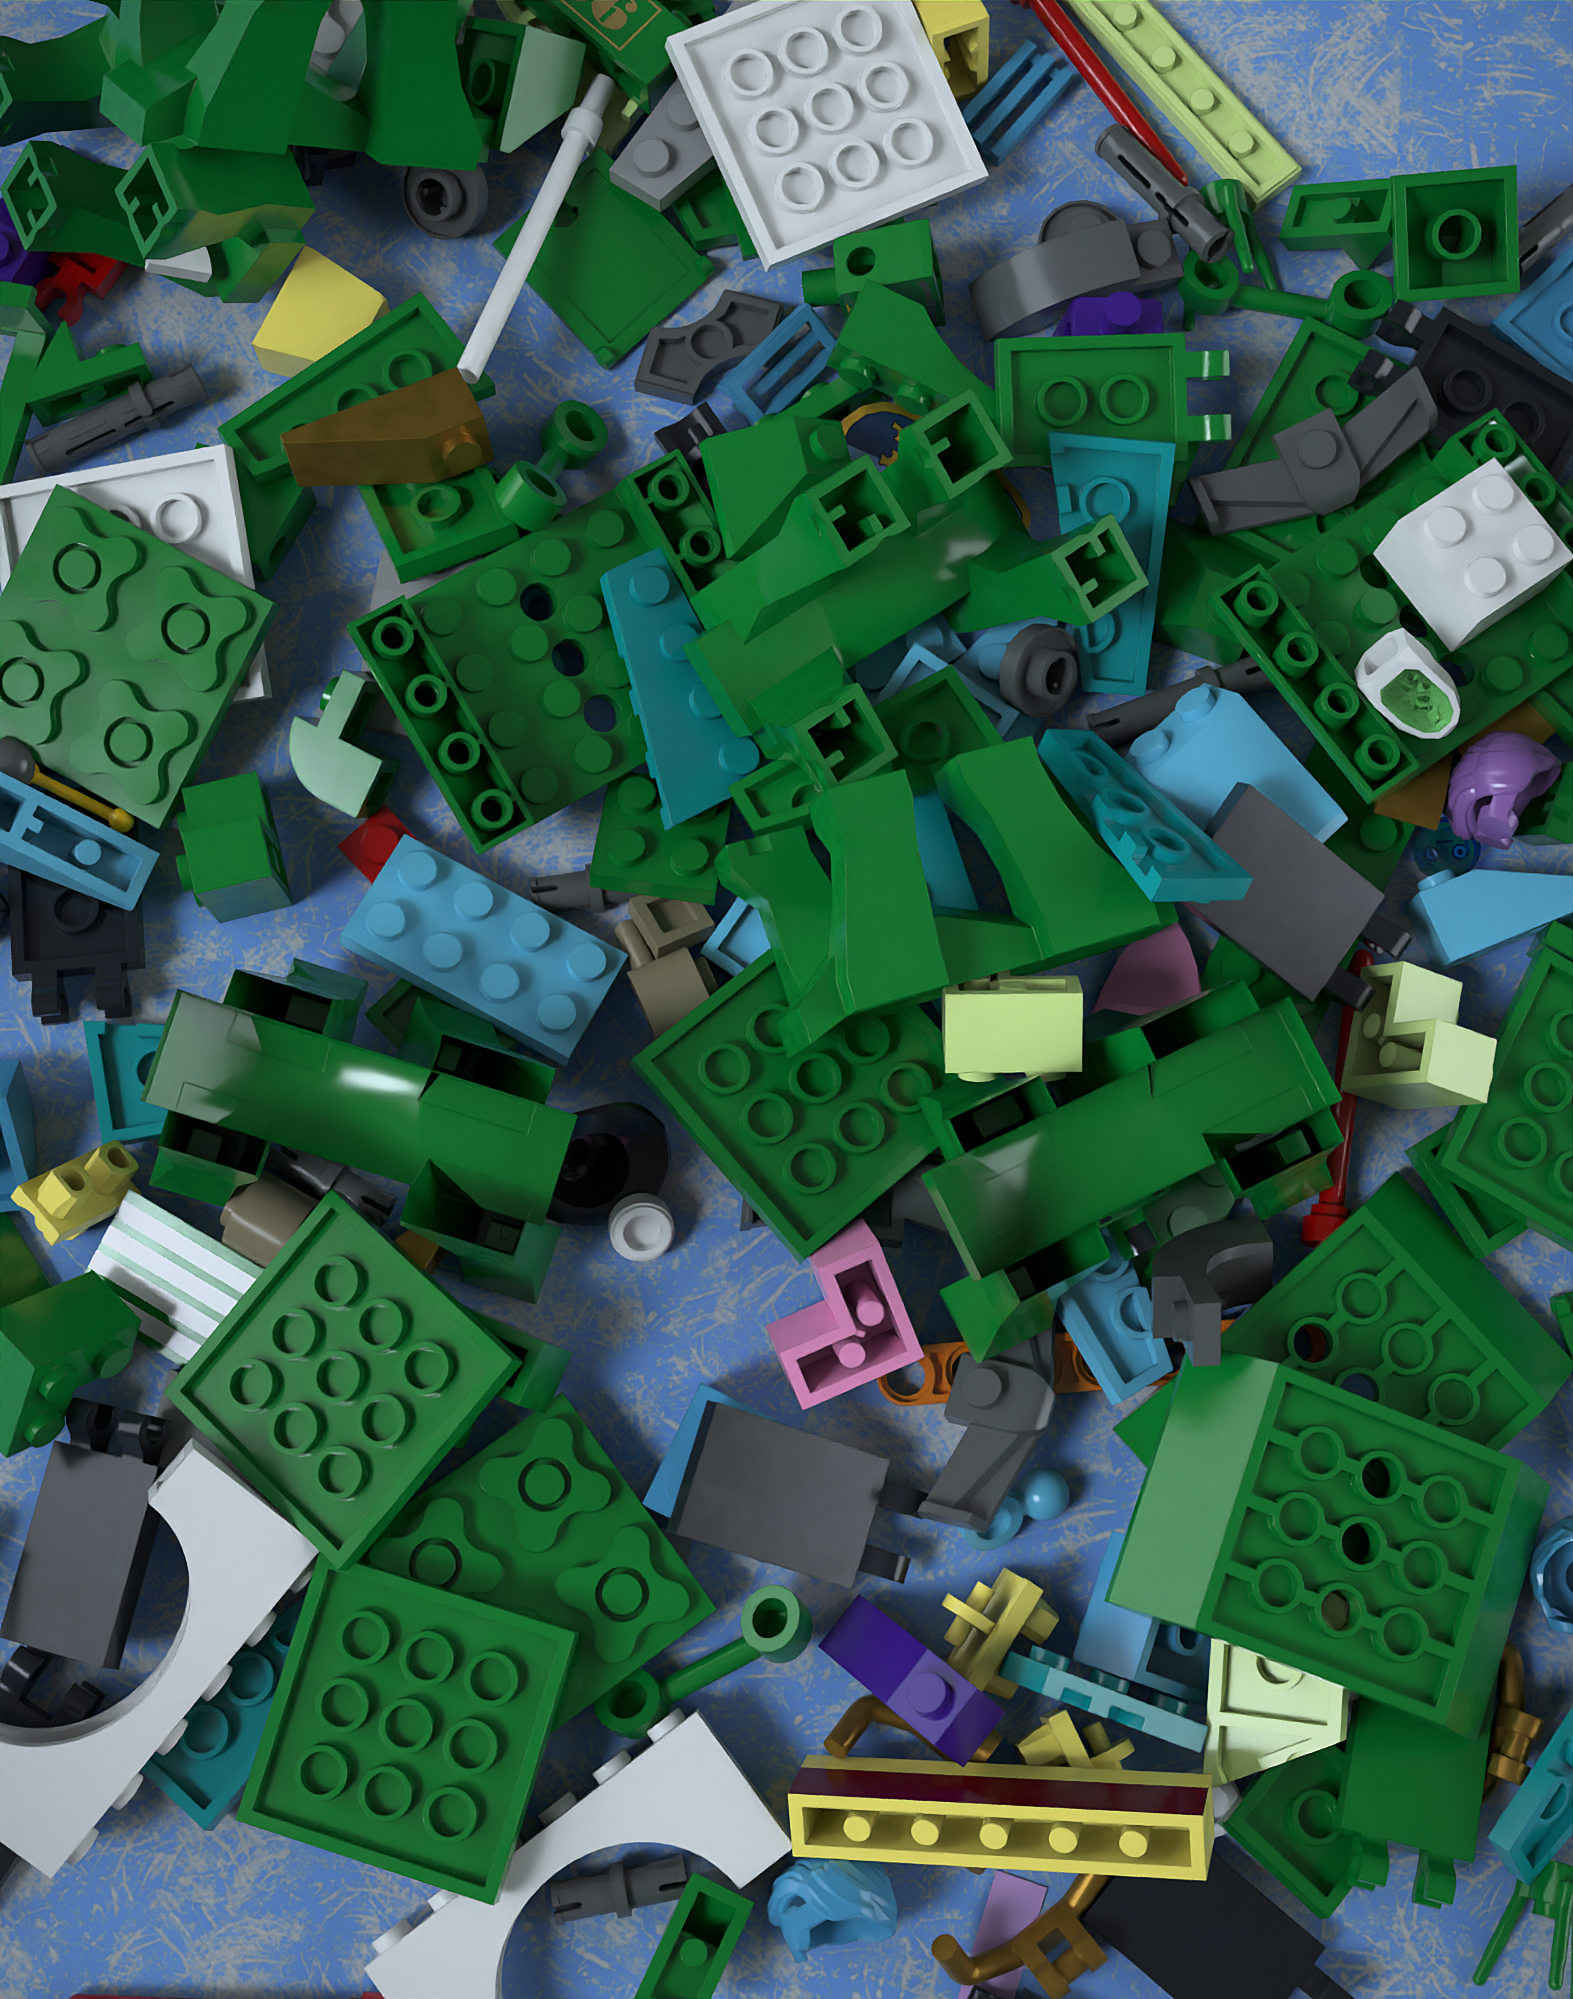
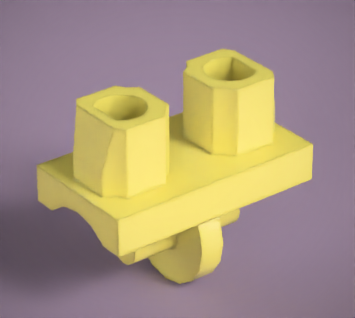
(79, 1192)
(990, 1624)
(1059, 1743)

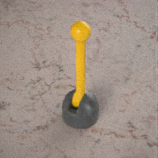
(19, 764)

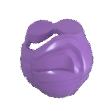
(1496, 786)

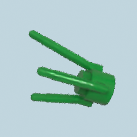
(1228, 204)
(1553, 1900)

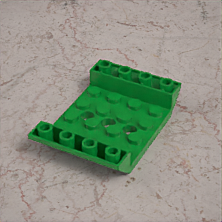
(1318, 617)
(480, 675)
(1409, 1317)
(1250, 1522)

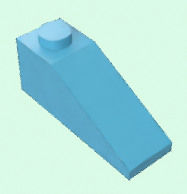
(70, 847)
(1484, 911)

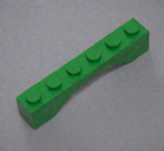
(897, 350)

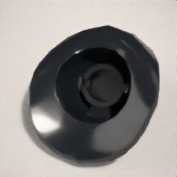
(621, 1155)

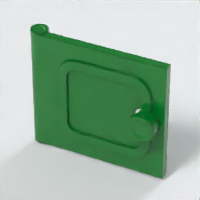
(611, 265)

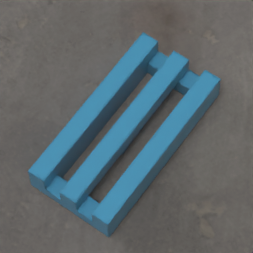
(1041, 68)
(745, 401)

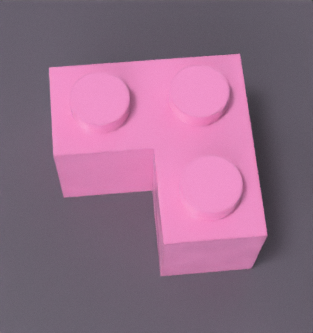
(854, 1331)

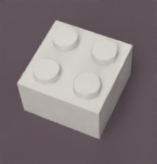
(1472, 554)

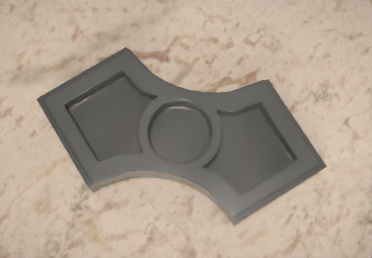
(687, 357)

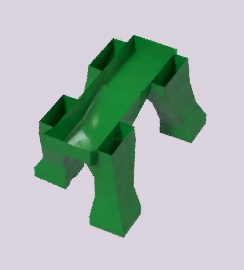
(251, 84)
(170, 200)
(871, 562)
(875, 936)
(284, 1072)
(1147, 1110)

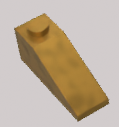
(396, 438)

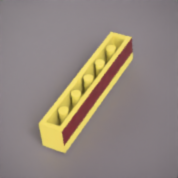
(1003, 1816)

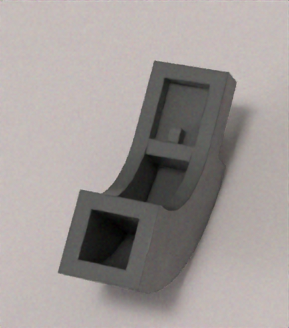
(1091, 262)
(1202, 1276)

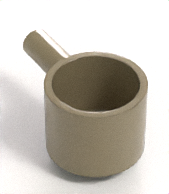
(666, 985)
(264, 1217)

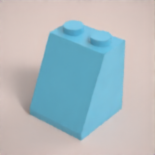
(1222, 741)

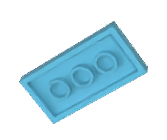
(483, 949)

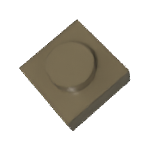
(670, 923)

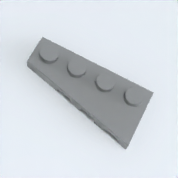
(667, 150)

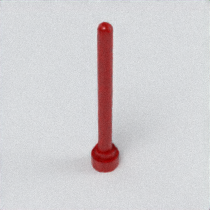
(1102, 81)
(1330, 1209)

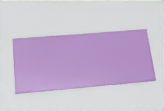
(1008, 1910)

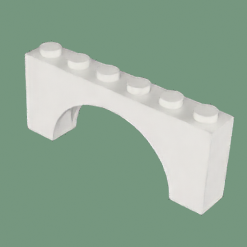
(239, 1567)
(672, 1793)

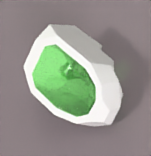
(1409, 686)

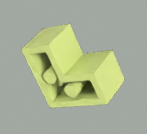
(1013, 1026)
(1409, 1043)

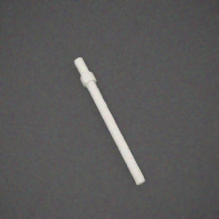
(579, 136)

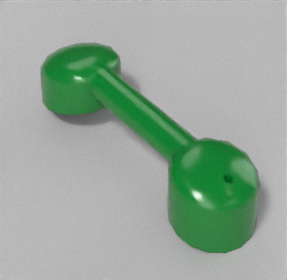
(1353, 306)
(569, 441)
(772, 1626)

